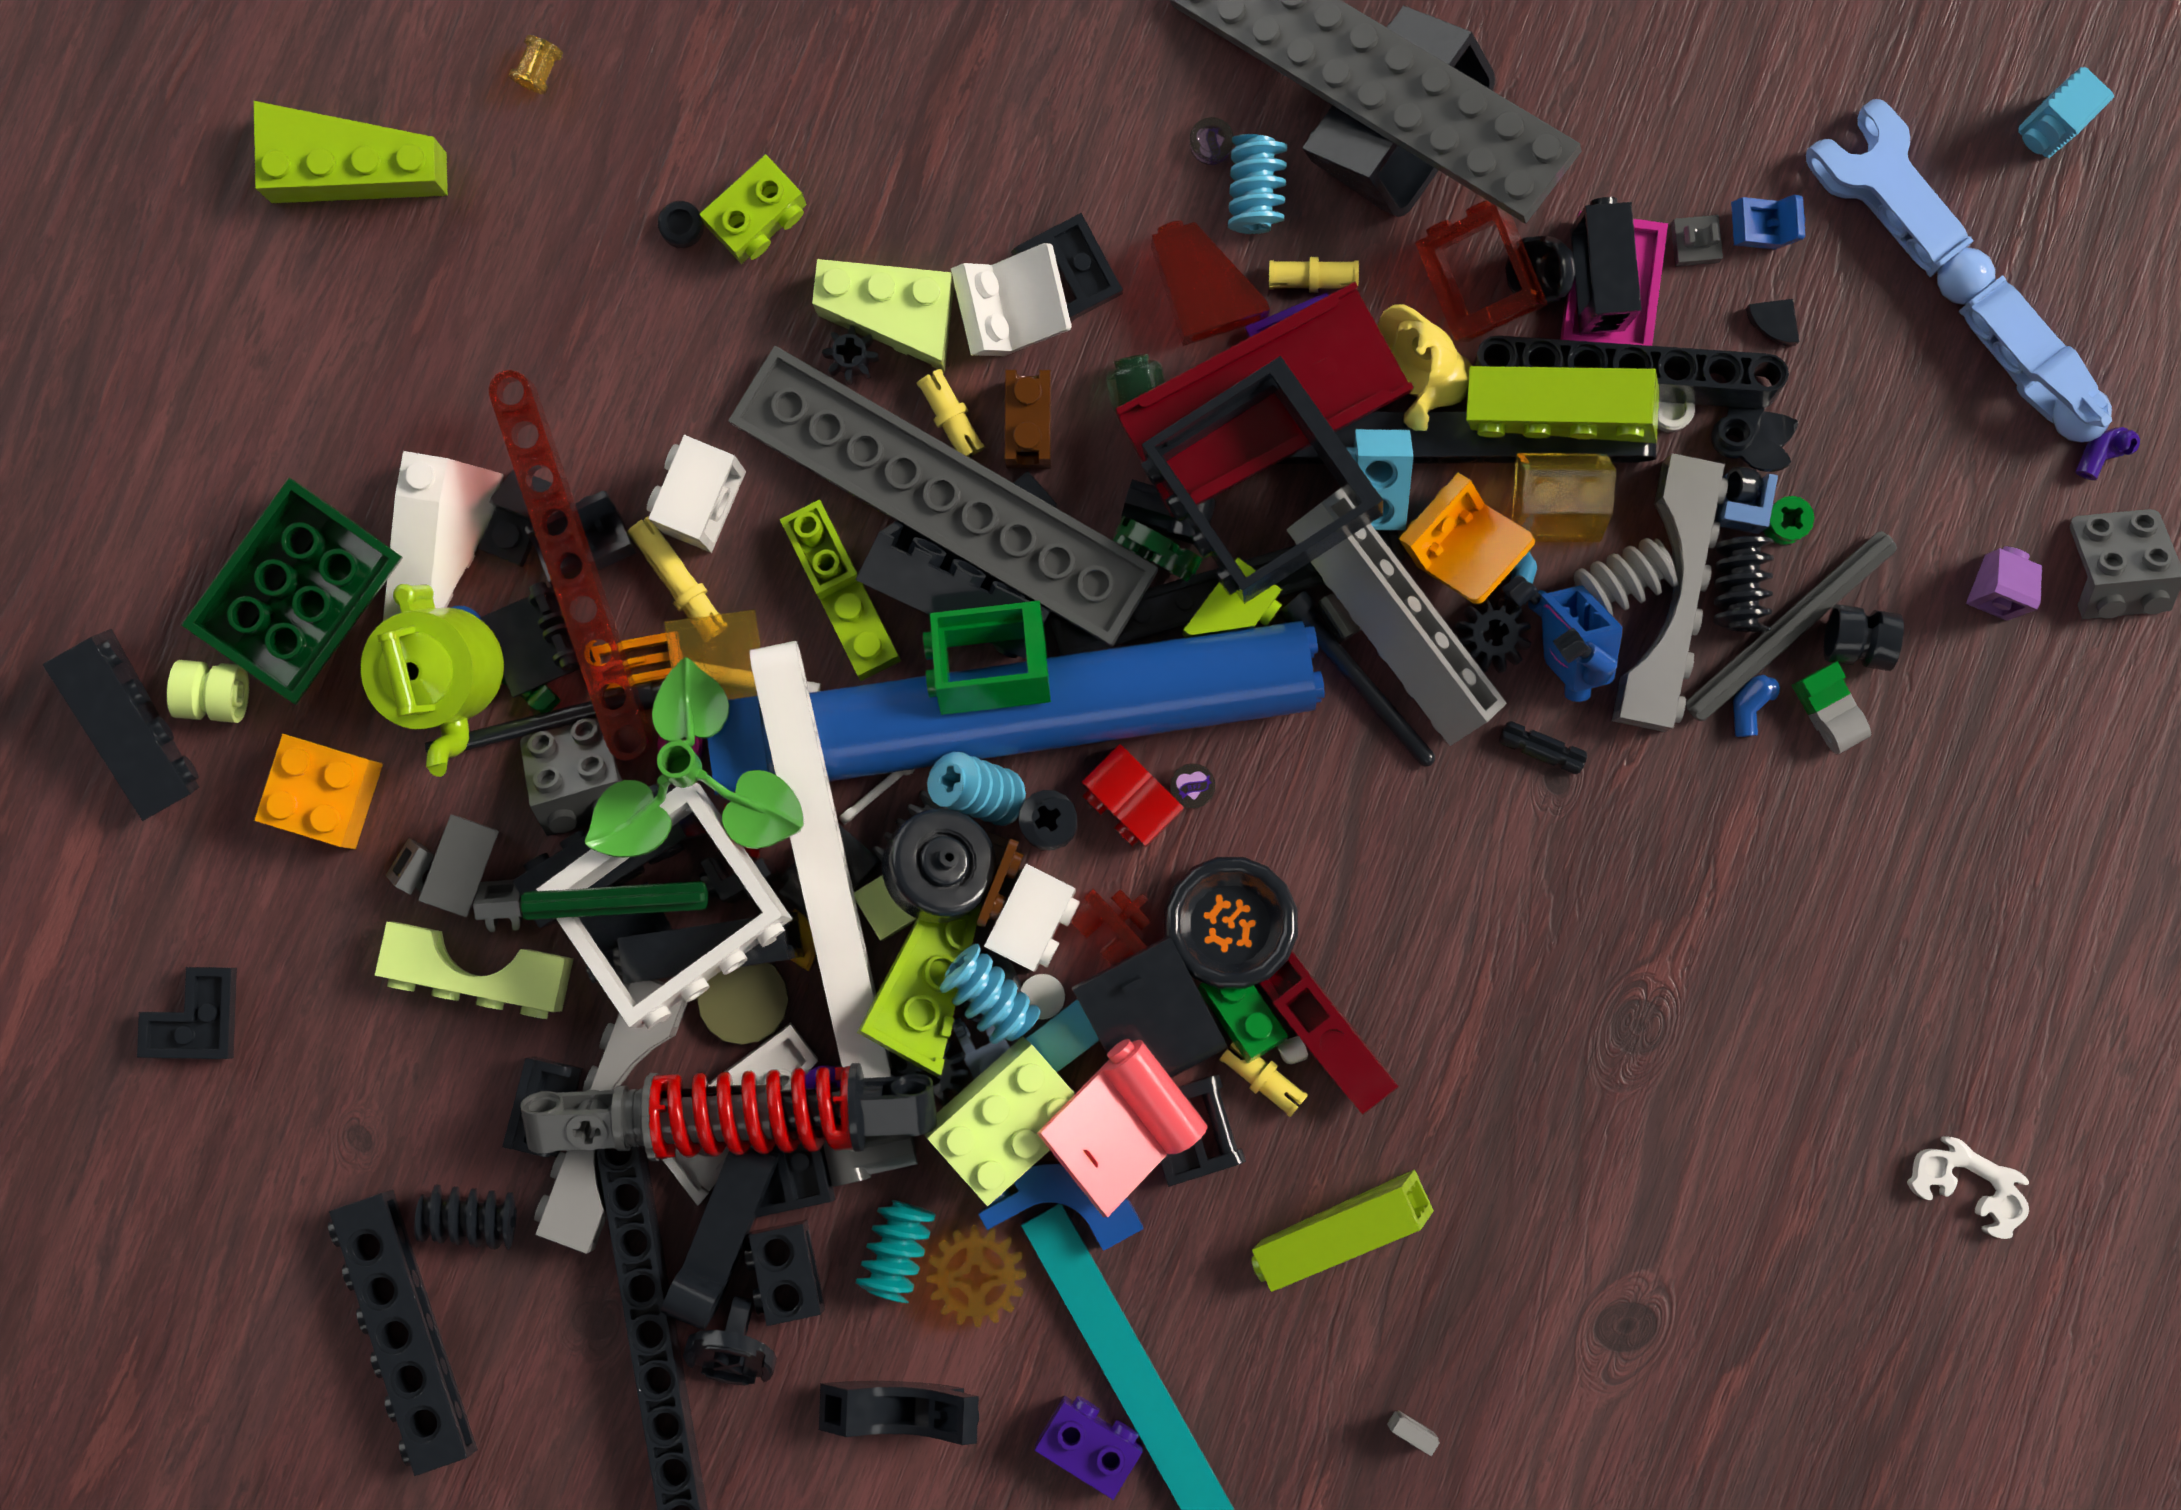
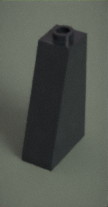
(672, 951)

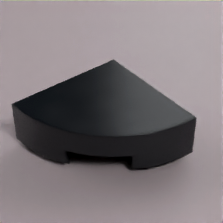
(1775, 321)

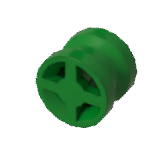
(1781, 524)

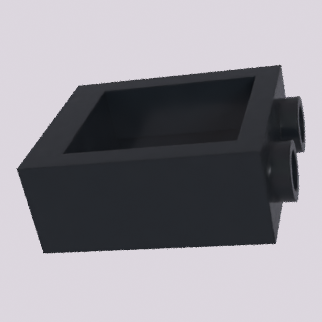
(1605, 266)

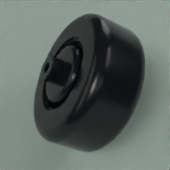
(939, 865)

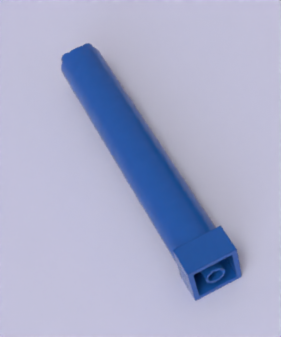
(1092, 701)

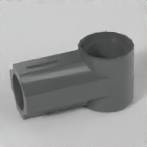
(879, 1155)

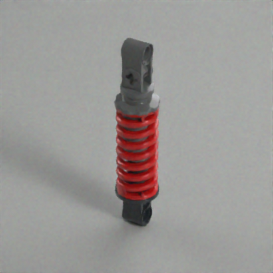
(735, 1116)

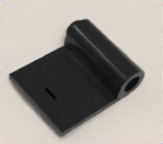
(1154, 1002)

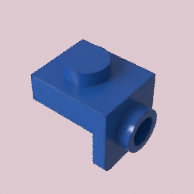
(1768, 222)

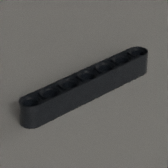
(1692, 364)

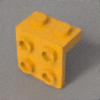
(1465, 541)

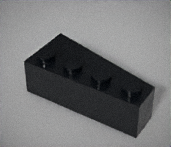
(935, 579)
(123, 723)

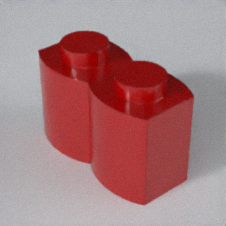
(1131, 797)

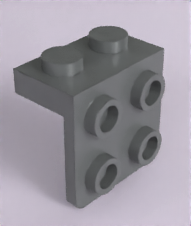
(2126, 564)
(567, 774)

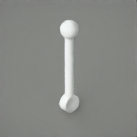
(850, 813)

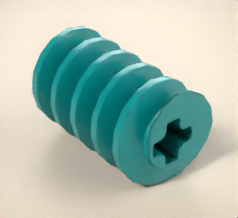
(895, 1250)

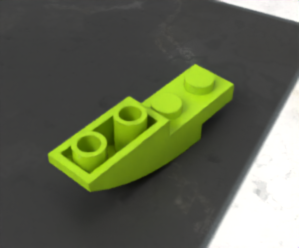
(840, 594)

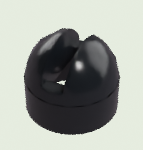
(1743, 485)

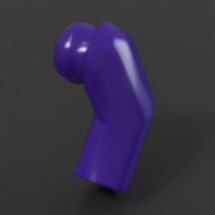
(2109, 445)

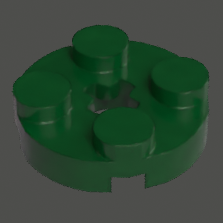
(1157, 549)

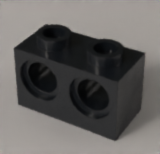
(797, 1271)

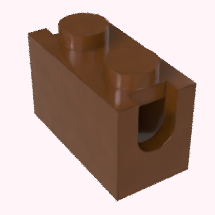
(1028, 420)

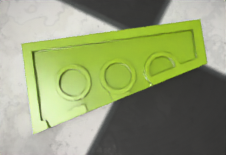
(910, 1009)

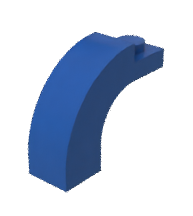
(1052, 1183)

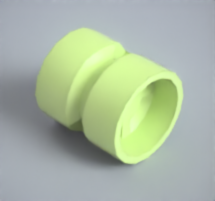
(198, 690)

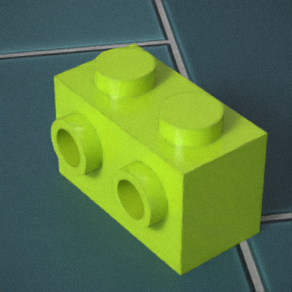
(754, 210)

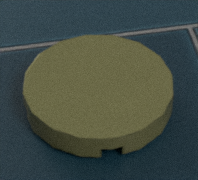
(745, 1003)

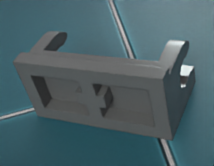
(458, 865)

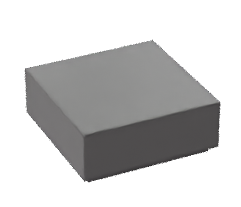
(1413, 1432)

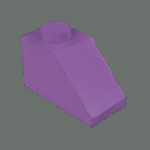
(2007, 584)

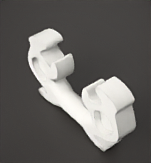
(2006, 1206)

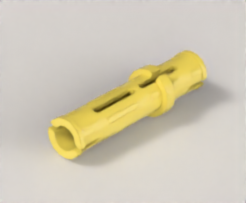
(671, 570)

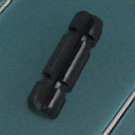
(1543, 747)

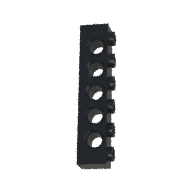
(424, 1347)

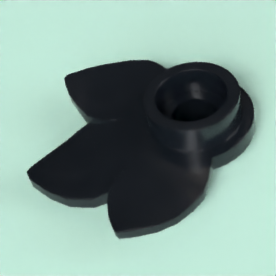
(1760, 437)

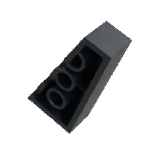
(573, 847)

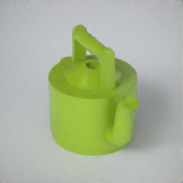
(456, 664)

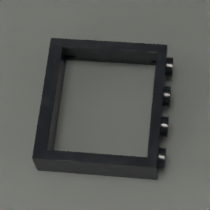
(1270, 379)

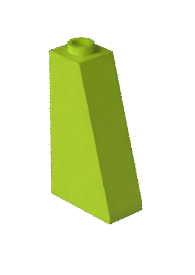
(1343, 1232)

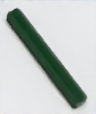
(614, 900)

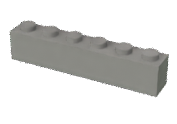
(1402, 624)

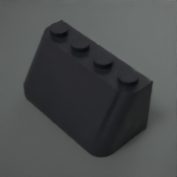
(1368, 160)

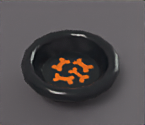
(1231, 922)

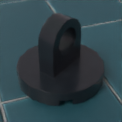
(731, 1354)

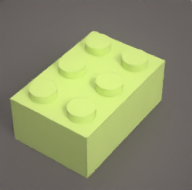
(995, 1120)

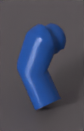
(1749, 701)

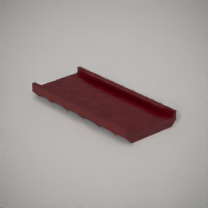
(1331, 352)

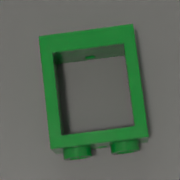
(987, 626)

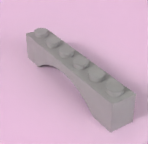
(1687, 505)
(576, 1205)

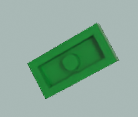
(1245, 1019)

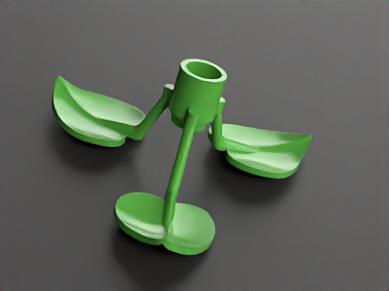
(686, 707)

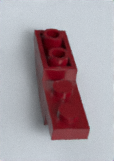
(1329, 1035)

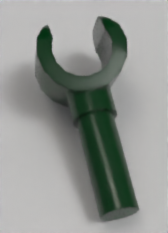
(540, 699)

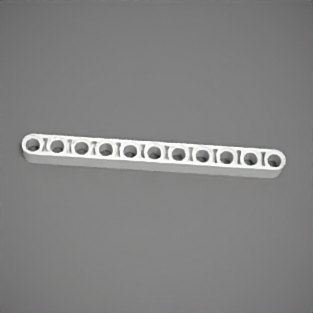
(819, 853)

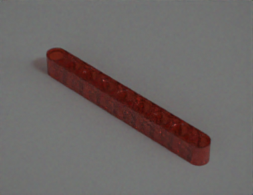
(554, 550)

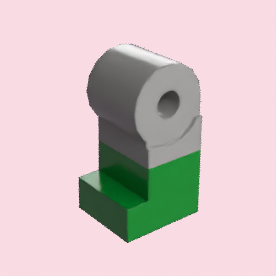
(1832, 708)

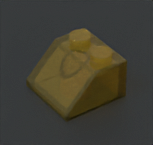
(1564, 496)

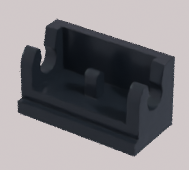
(538, 1076)

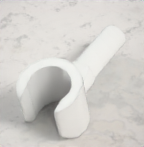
(1293, 1050)

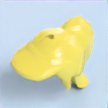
(1427, 362)

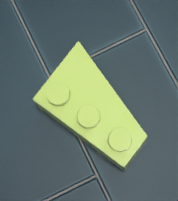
(891, 303)

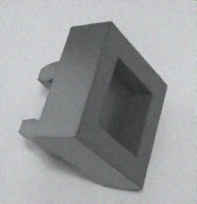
(1696, 240)
(410, 866)
(497, 901)

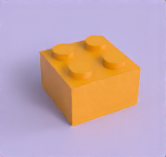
(318, 792)

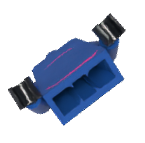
(1578, 635)

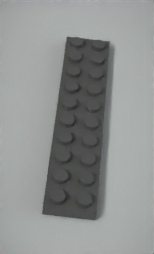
(1400, 94)
(943, 496)

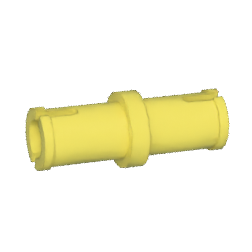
(1312, 274)
(950, 413)
(1265, 1079)

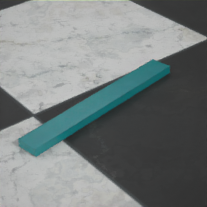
(1124, 1361)

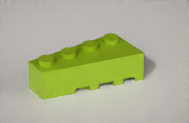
(334, 158)
(1564, 402)

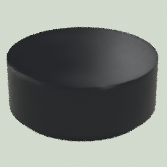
(680, 224)

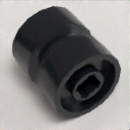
(1869, 638)

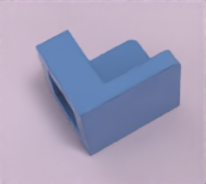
(1751, 516)

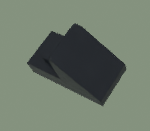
(505, 531)

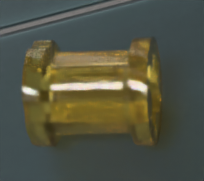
(536, 64)

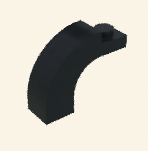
(899, 1408)

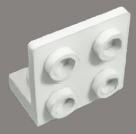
(1011, 302)

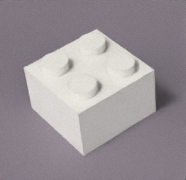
(695, 493)
(1032, 918)

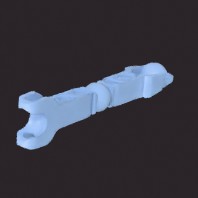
(2039, 363)

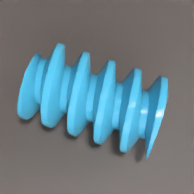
(1255, 183)
(976, 788)
(989, 995)

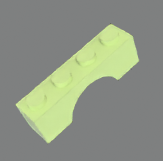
(420, 957)

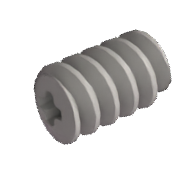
(1629, 574)

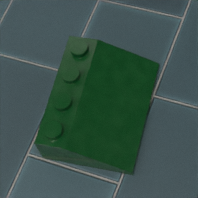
(292, 590)

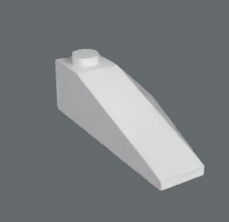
(437, 523)

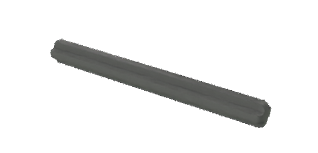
(1791, 626)

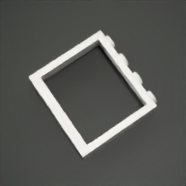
(724, 957)

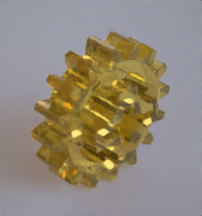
(976, 1295)

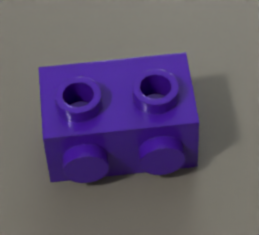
(1089, 1445)

